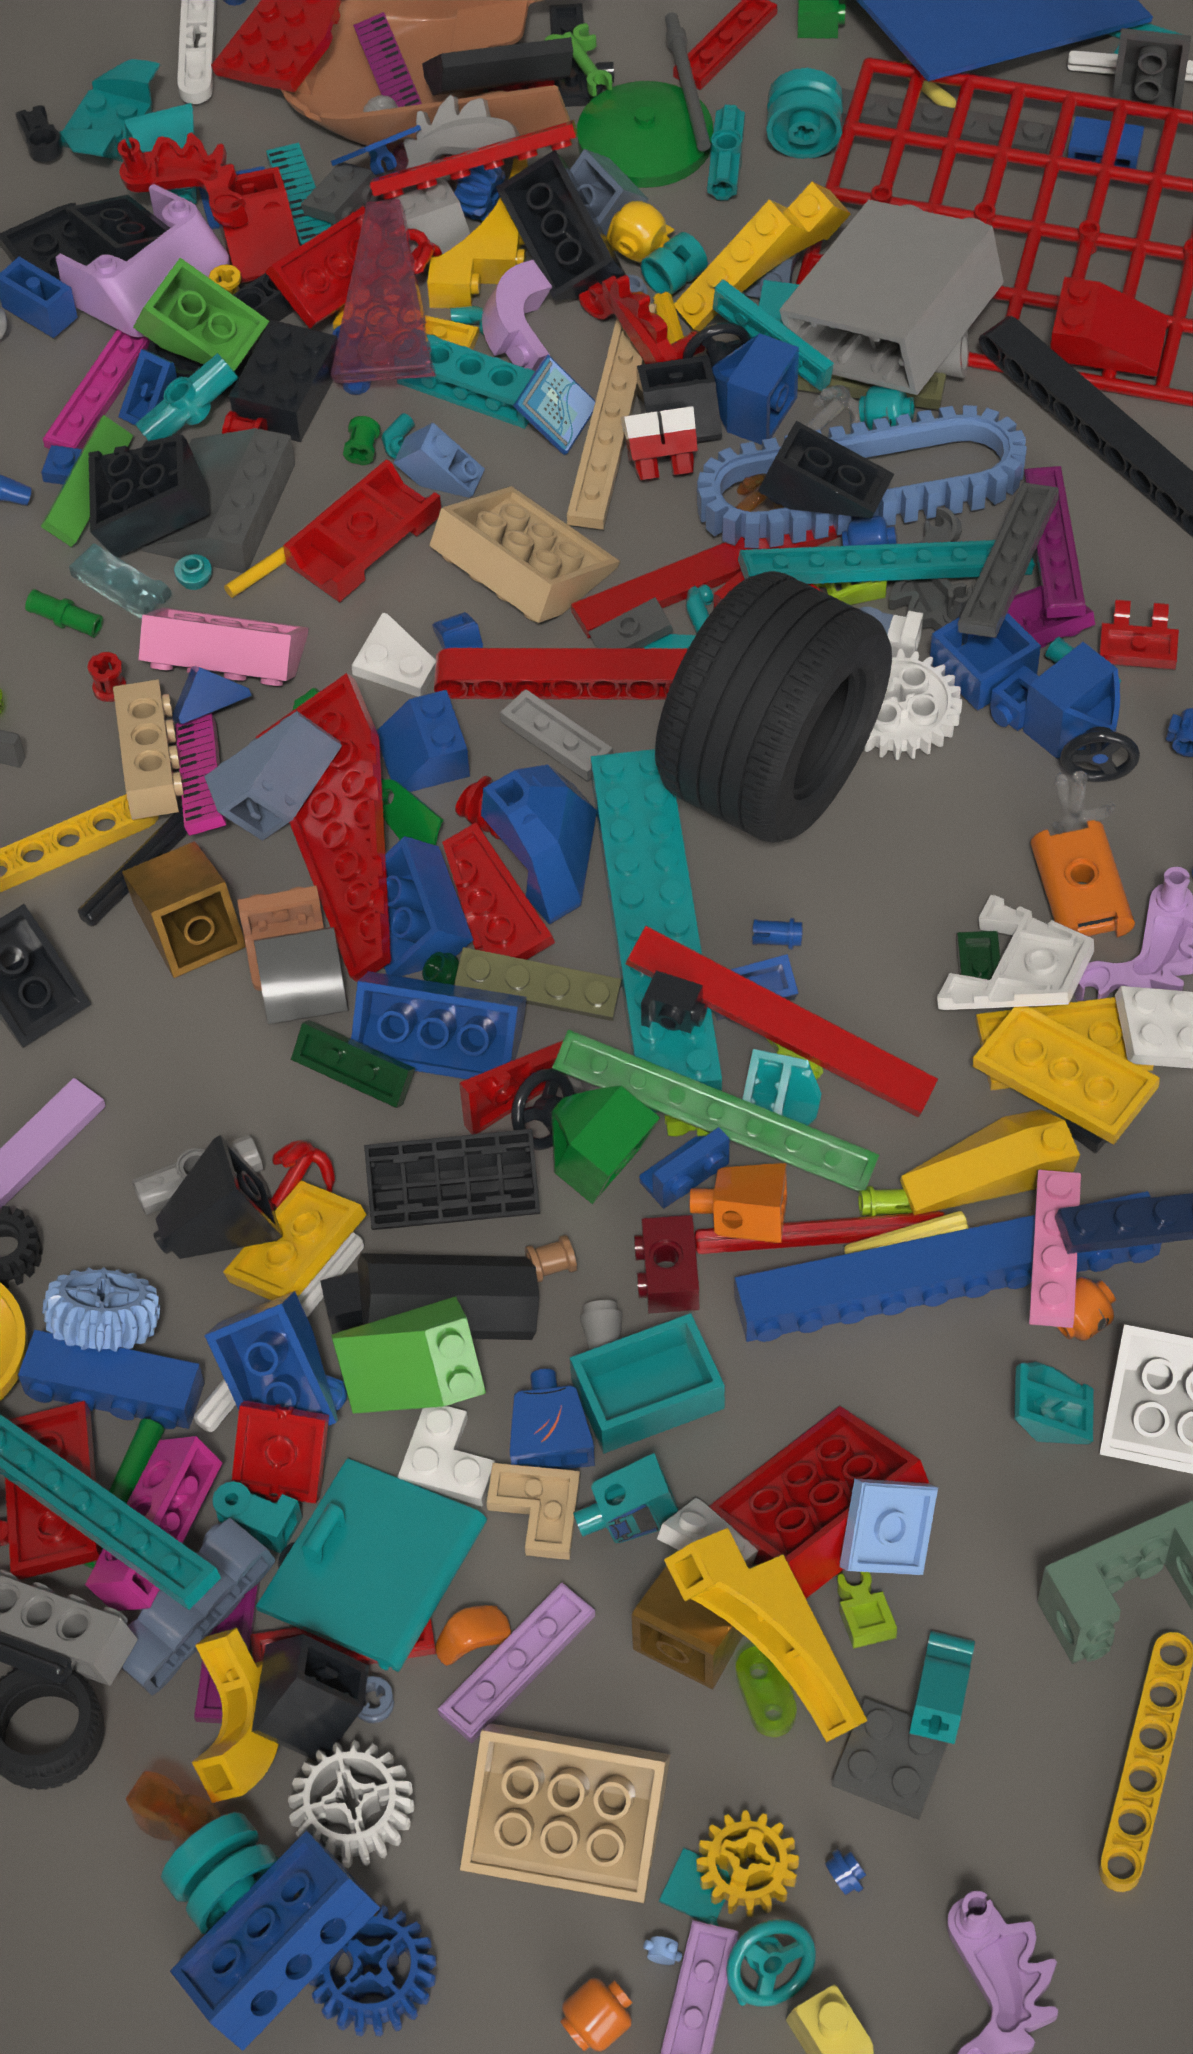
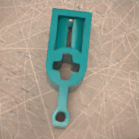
(942, 1687)

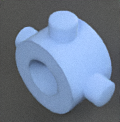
(662, 1950)

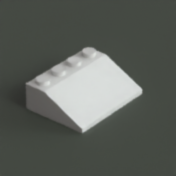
(1152, 1400)

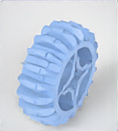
(101, 1309)

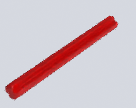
(813, 1232)

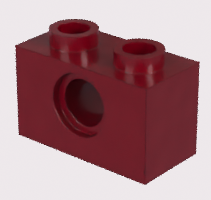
(670, 1241)

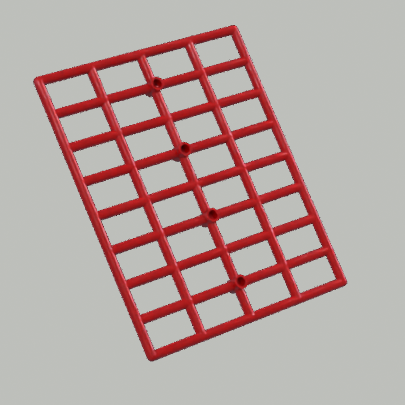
(1086, 236)

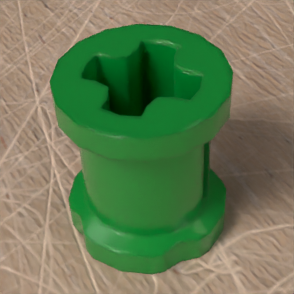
(362, 436)

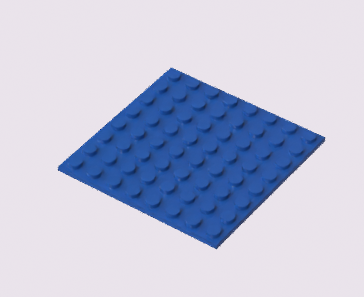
(971, 34)

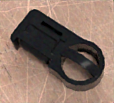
(38, 132)

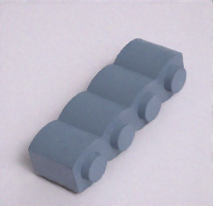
(171, 1631)

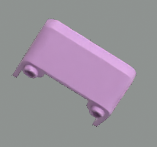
(119, 288)

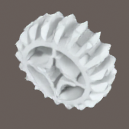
(369, 1798)

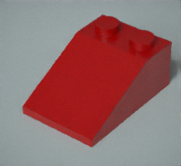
(1107, 329)

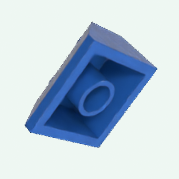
(424, 743)

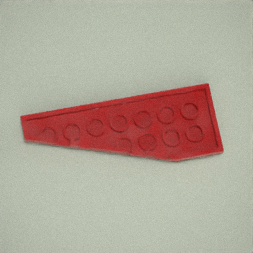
(279, 43)
(344, 829)

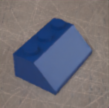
(421, 907)

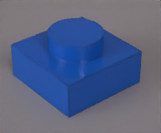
(59, 464)

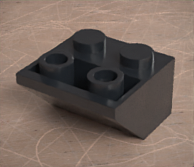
(682, 385)
(308, 1695)

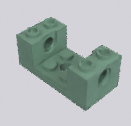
(1080, 1586)

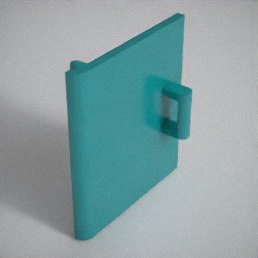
(372, 1563)

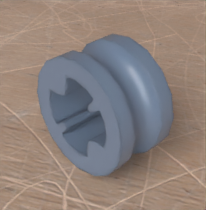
(386, 1702)

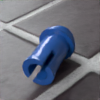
(778, 933)

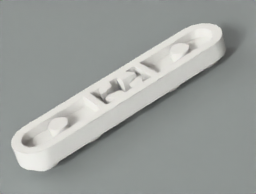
(194, 64)

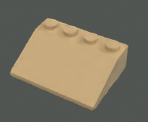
(521, 552)
(564, 1812)

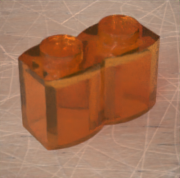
(166, 1812)

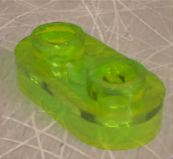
(765, 1694)

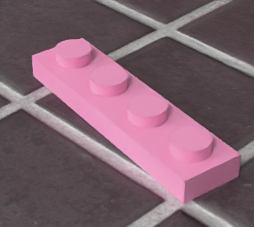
(1052, 1268)

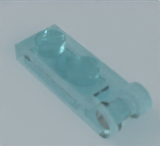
(119, 581)

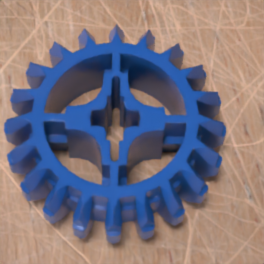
(386, 1957)

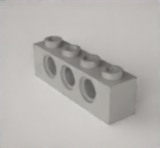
(68, 1626)

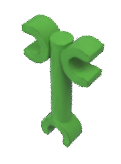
(584, 42)

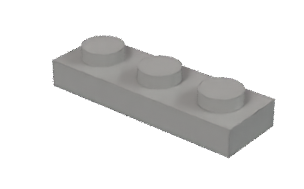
(553, 733)

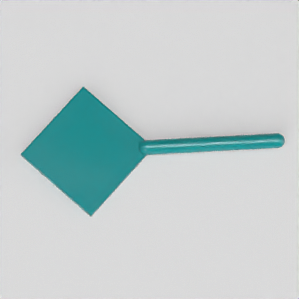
(686, 1895)

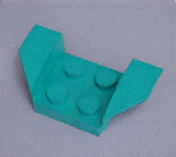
(100, 117)

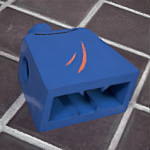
(550, 1426)

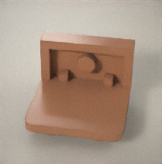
(275, 916)

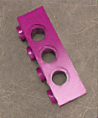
(170, 1498)

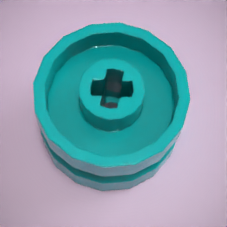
(804, 113)
(216, 1868)

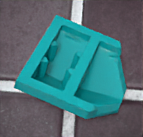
(783, 1086)
(1053, 1405)

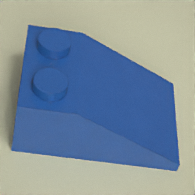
(272, 1357)

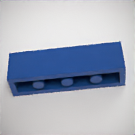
(118, 1382)

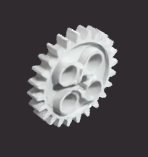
(917, 708)

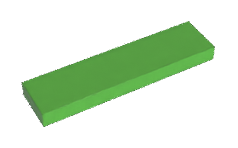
(72, 505)

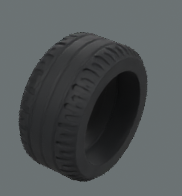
(71, 1757)

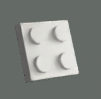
(1156, 1026)

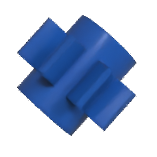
(1181, 732)

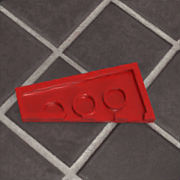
(491, 899)

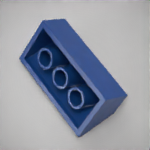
(437, 1024)

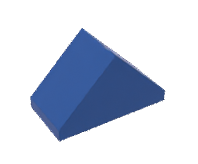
(146, 386)
(206, 693)

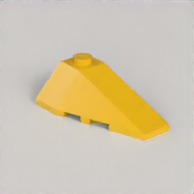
(992, 1162)

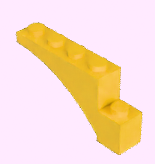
(761, 245)
(478, 258)
(775, 1617)

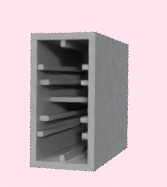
(896, 293)

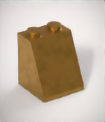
(185, 908)
(682, 1633)

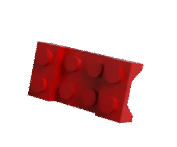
(359, 530)

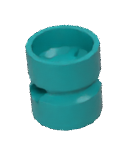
(674, 264)

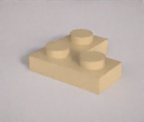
(546, 1496)

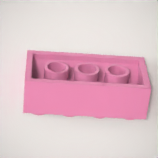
(222, 645)

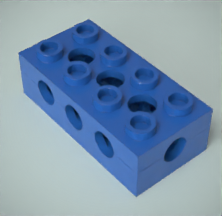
(274, 1940)

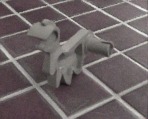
(455, 132)

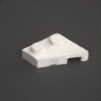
(394, 659)
(696, 1522)

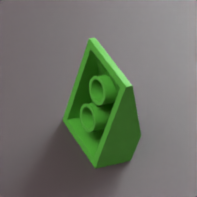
(199, 318)
(410, 1360)

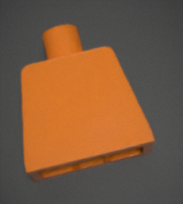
(746, 1202)

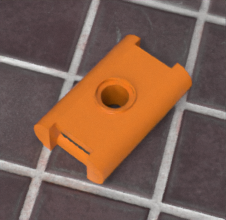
(1086, 858)

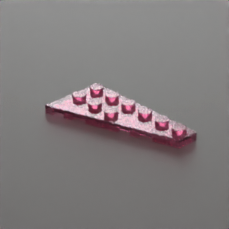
(383, 311)

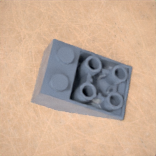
(272, 775)

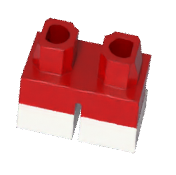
(645, 443)

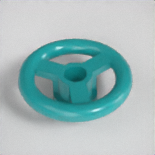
(768, 1959)

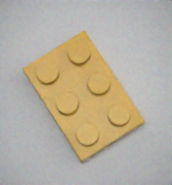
(312, 1230)

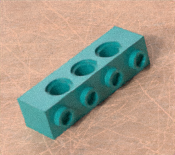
(473, 381)

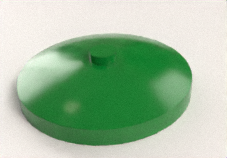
(644, 132)

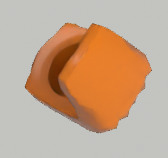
(470, 1630)

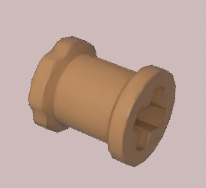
(552, 1257)

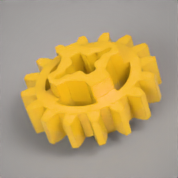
(762, 1872)

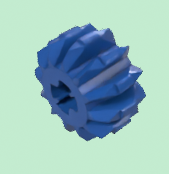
(478, 191)

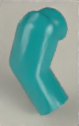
(468, 315)
(394, 435)

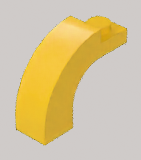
(237, 1756)

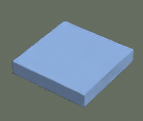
(888, 1527)

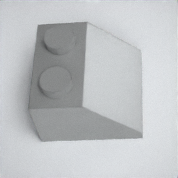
(436, 214)

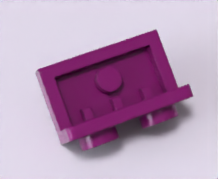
(1030, 613)

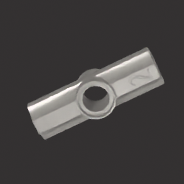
(158, 1186)

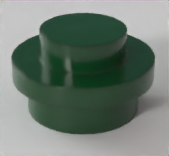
(441, 968)

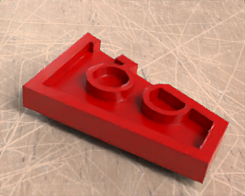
(491, 1094)

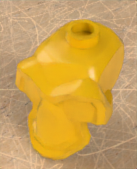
(638, 230)

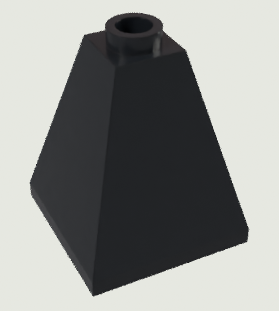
(217, 1207)

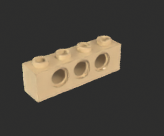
(146, 749)

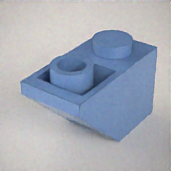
(438, 462)

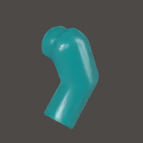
(695, 604)

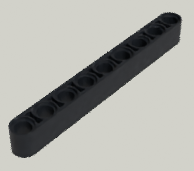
(1092, 418)

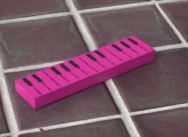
(197, 757)

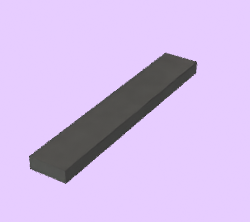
(1008, 560)

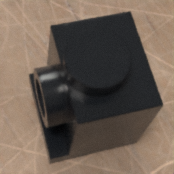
(673, 1003)

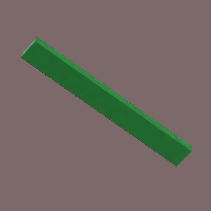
(711, 1108)

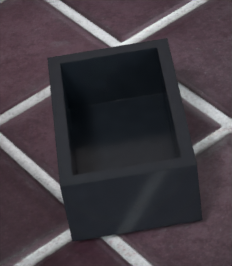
(286, 378)

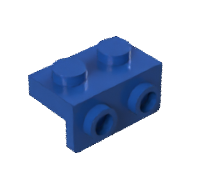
(686, 1167)

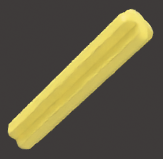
(940, 1225)

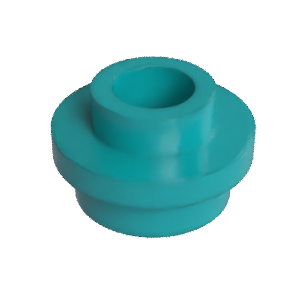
(193, 571)

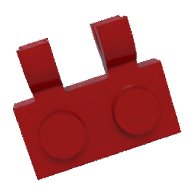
(1139, 645)

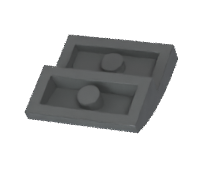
(300, 975)

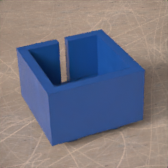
(983, 660)

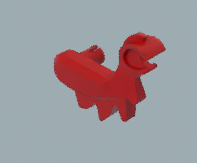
(183, 168)
(643, 327)

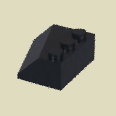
(144, 493)

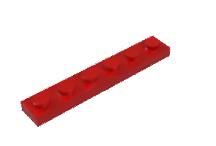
(489, 156)

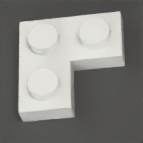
(438, 1465)

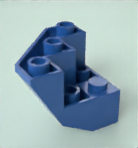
(548, 830)

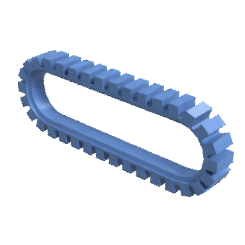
(881, 440)

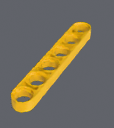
(58, 855)
(1145, 1759)

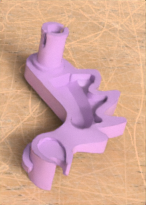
(1165, 945)
(999, 1964)

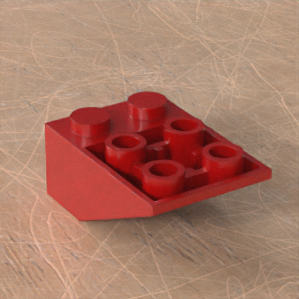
(269, 228)

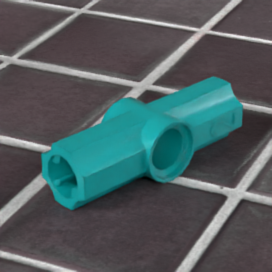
(726, 152)
(187, 399)

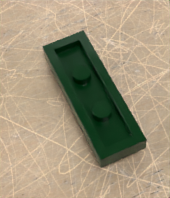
(352, 1063)

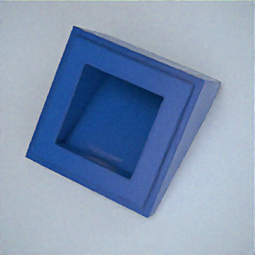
(458, 632)

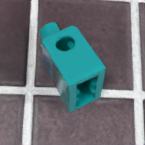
(629, 1502)

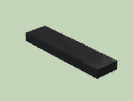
(573, 87)

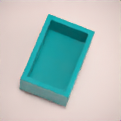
(647, 1383)

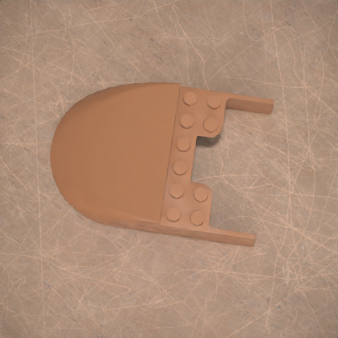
(423, 29)

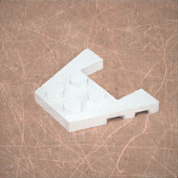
(1035, 970)

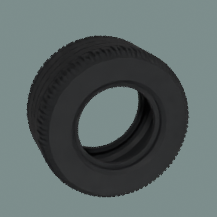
(772, 705)

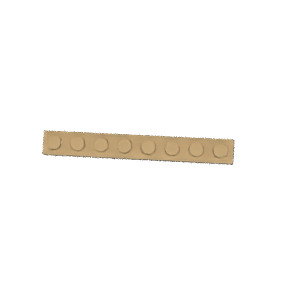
(605, 433)

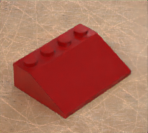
(804, 1494)

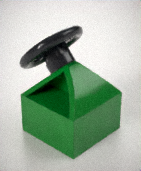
(589, 1131)

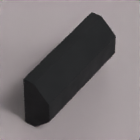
(499, 66)
(451, 1179)
(493, 1291)

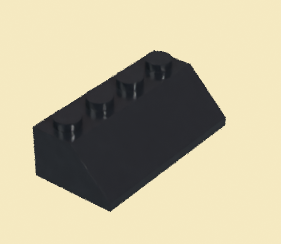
(559, 227)

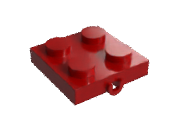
(280, 1451)

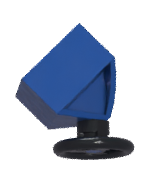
(752, 379)
(1076, 714)

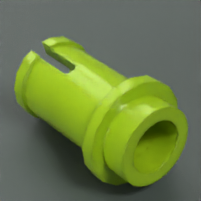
(883, 1202)

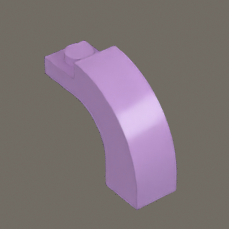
(503, 317)

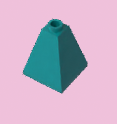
(170, 123)

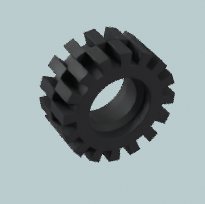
(28, 1247)

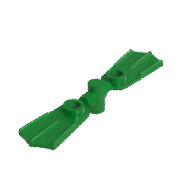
(406, 812)

